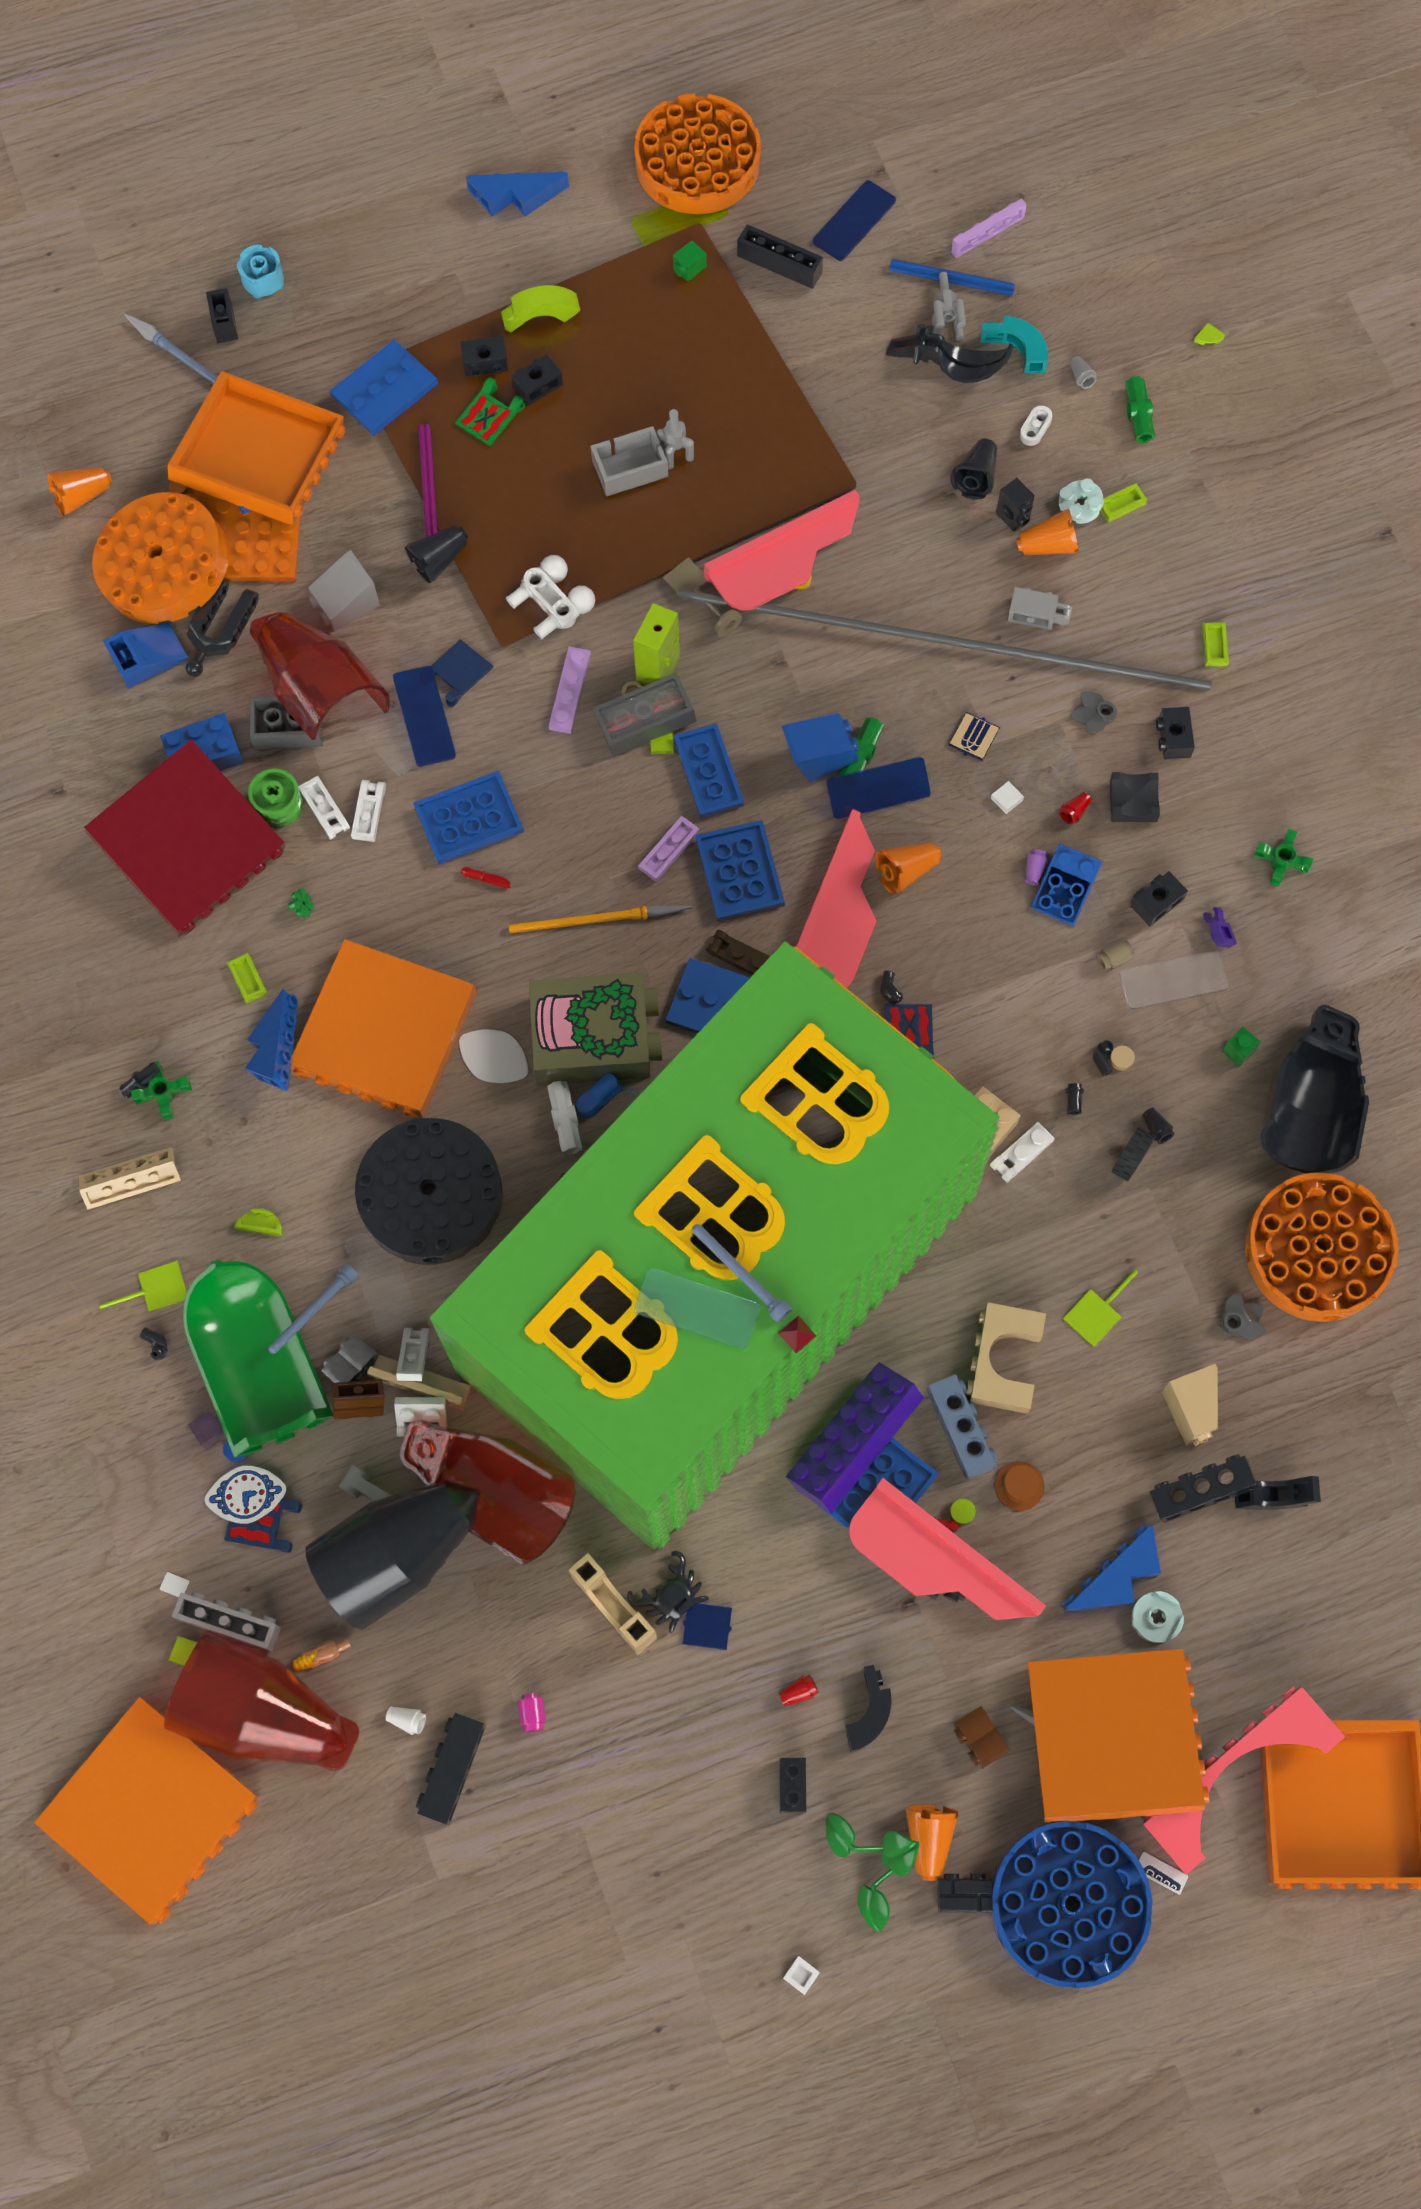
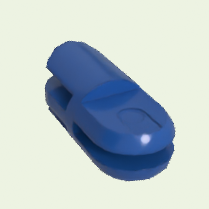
(598, 1096)

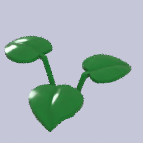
(897, 1855)

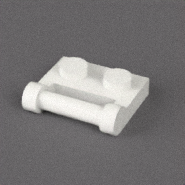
(419, 1408)

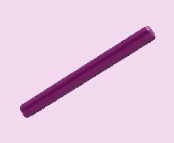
(427, 479)

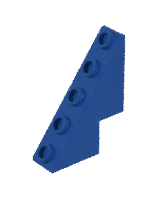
(524, 190)
(274, 1042)
(1114, 1583)

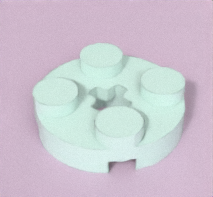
(1082, 489)
(1171, 1613)

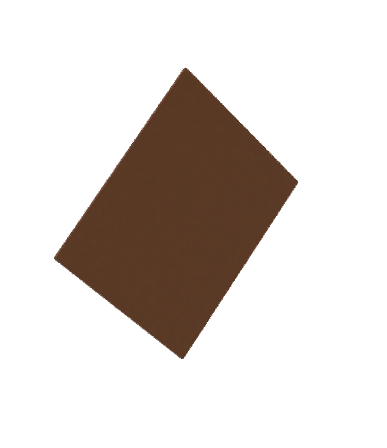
(625, 363)

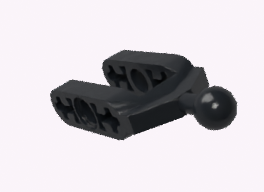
(231, 632)

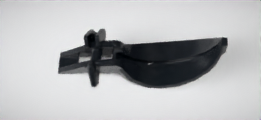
(956, 362)

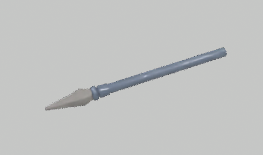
(150, 333)

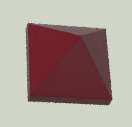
(797, 1334)

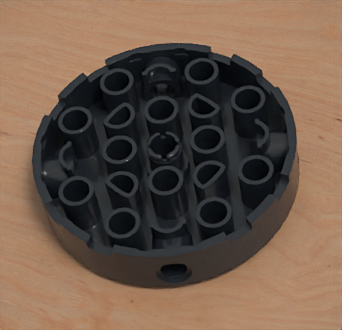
(404, 1166)

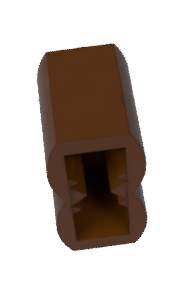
(981, 1738)

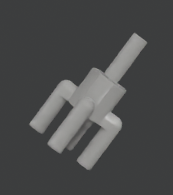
(948, 309)
(675, 438)

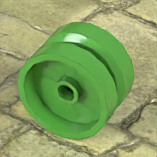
(276, 797)

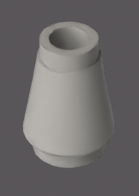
(1083, 373)

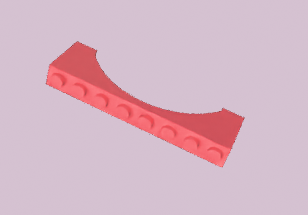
(1291, 1722)

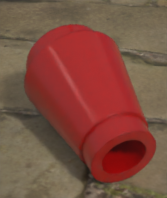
(1074, 809)
(799, 1691)

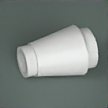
(407, 1719)

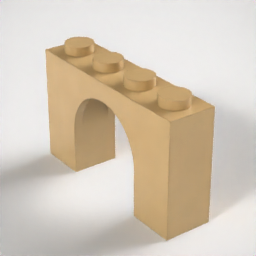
(988, 1386)
(612, 1605)

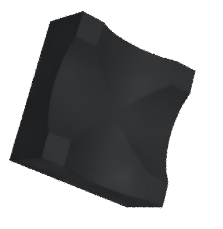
(1134, 797)

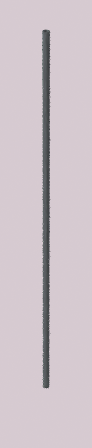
(956, 641)

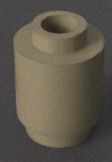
(1115, 954)

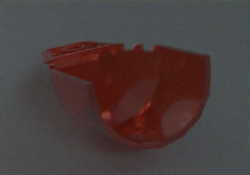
(311, 668)
(521, 1494)
(255, 1708)

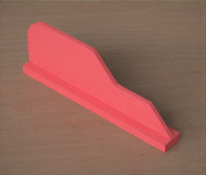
(780, 557)
(840, 914)
(931, 1557)

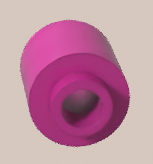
(532, 1713)

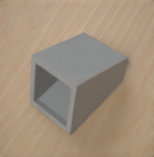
(343, 592)

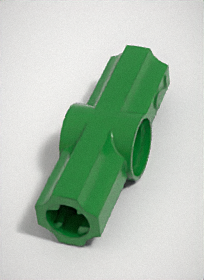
(1139, 409)
(866, 740)

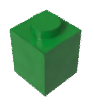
(689, 261)
(1241, 1046)

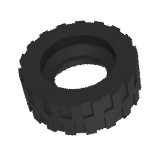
(1133, 1154)

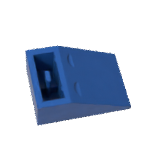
(145, 652)
(1067, 884)

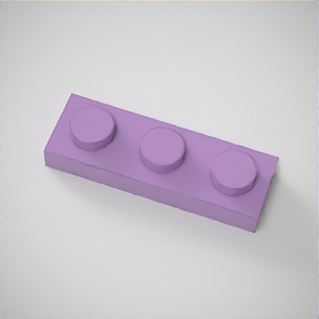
(668, 848)

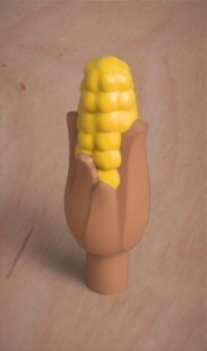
(321, 1654)

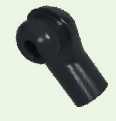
(888, 990)
(1101, 1056)
(157, 1341)

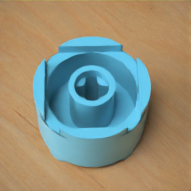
(260, 271)

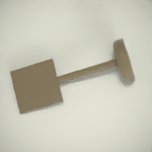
(691, 578)

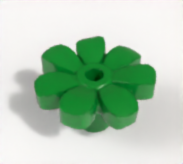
(301, 903)

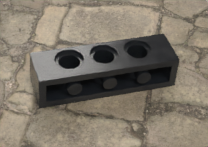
(1218, 1492)

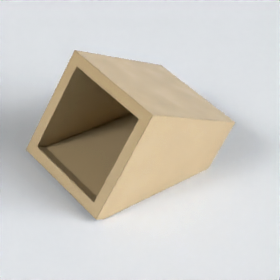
(1194, 1404)

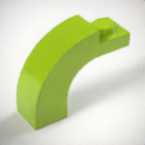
(540, 301)

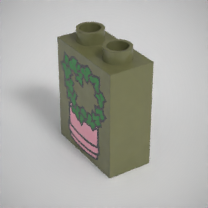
(592, 1028)

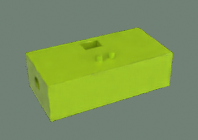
(656, 645)

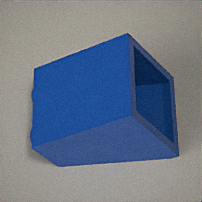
(821, 745)

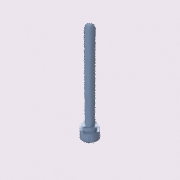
(345, 1276)
(777, 1308)

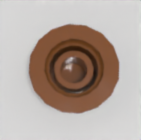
(1019, 1486)

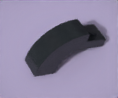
(1281, 1494)
(871, 1725)

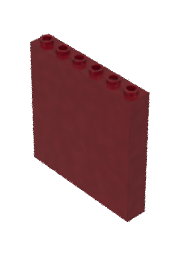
(185, 838)

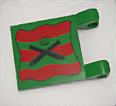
(488, 417)

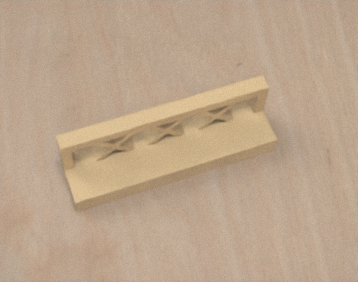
(129, 1179)
(430, 1386)

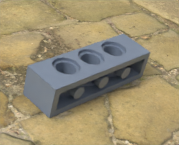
(971, 1465)

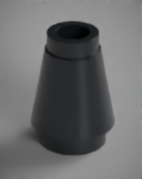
(1158, 1125)

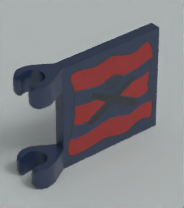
(913, 1022)
(264, 1530)

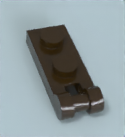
(737, 954)

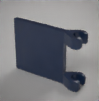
(461, 670)

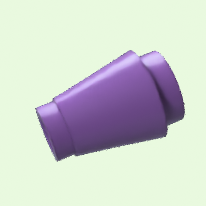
(1035, 866)

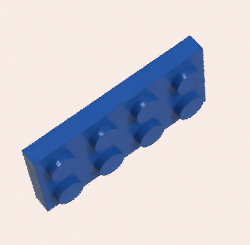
(708, 770)

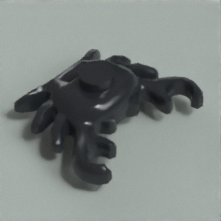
(673, 1598)

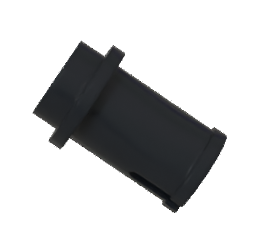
(1074, 1098)

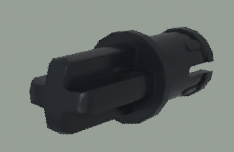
(139, 1079)

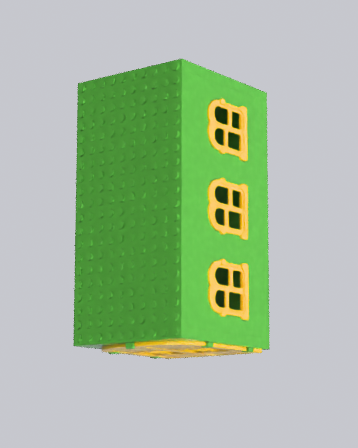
(831, 1248)

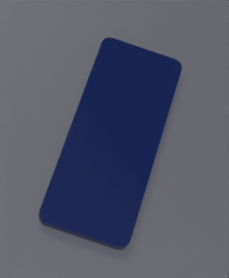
(854, 220)
(424, 716)
(878, 787)

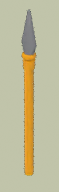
(634, 914)

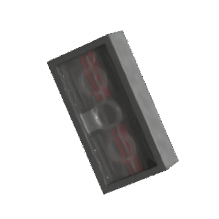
(644, 714)

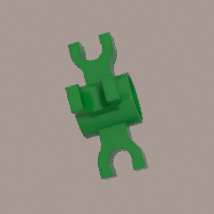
(1286, 849)
(178, 1086)

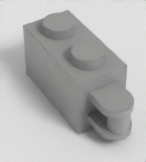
(1037, 609)

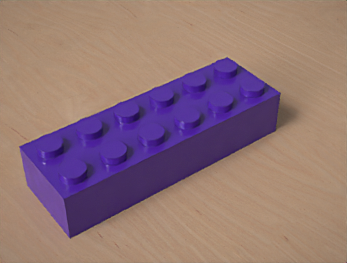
(855, 1437)

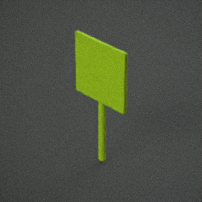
(160, 1287)
(1093, 1315)

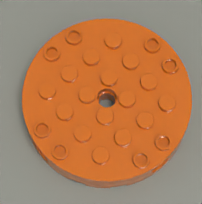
(697, 153)
(160, 558)
(1300, 1275)

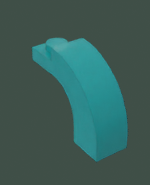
(1023, 337)

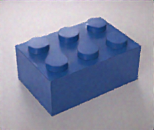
(211, 736)

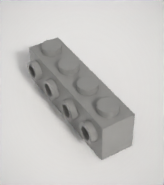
(226, 1622)

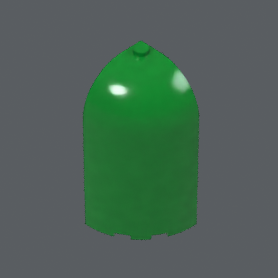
(258, 1395)

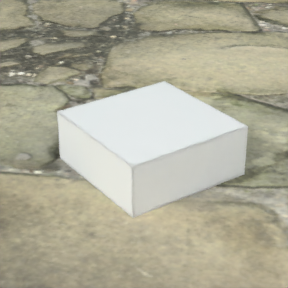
(1007, 797)
(801, 1975)

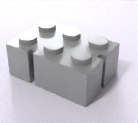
(633, 462)

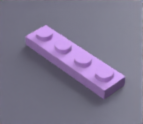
(988, 228)
(569, 690)

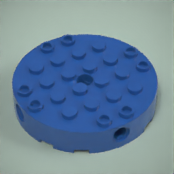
(1111, 1895)

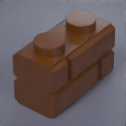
(358, 1399)

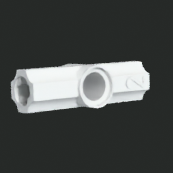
(564, 1117)

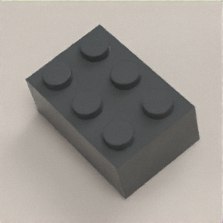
(275, 727)

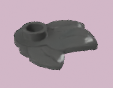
(1091, 712)
(1244, 1316)

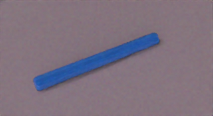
(953, 277)

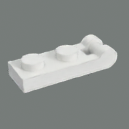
(323, 807)
(368, 811)
(1023, 1151)
(413, 1354)

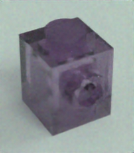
(207, 1430)

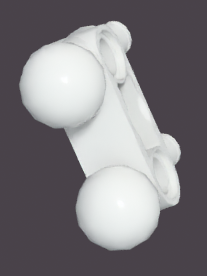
(550, 597)

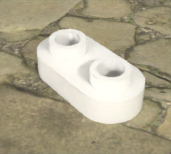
(1034, 427)

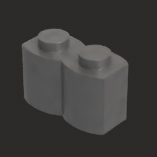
(350, 1362)

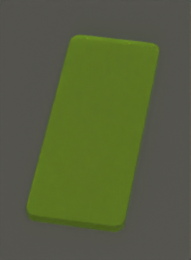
(664, 222)

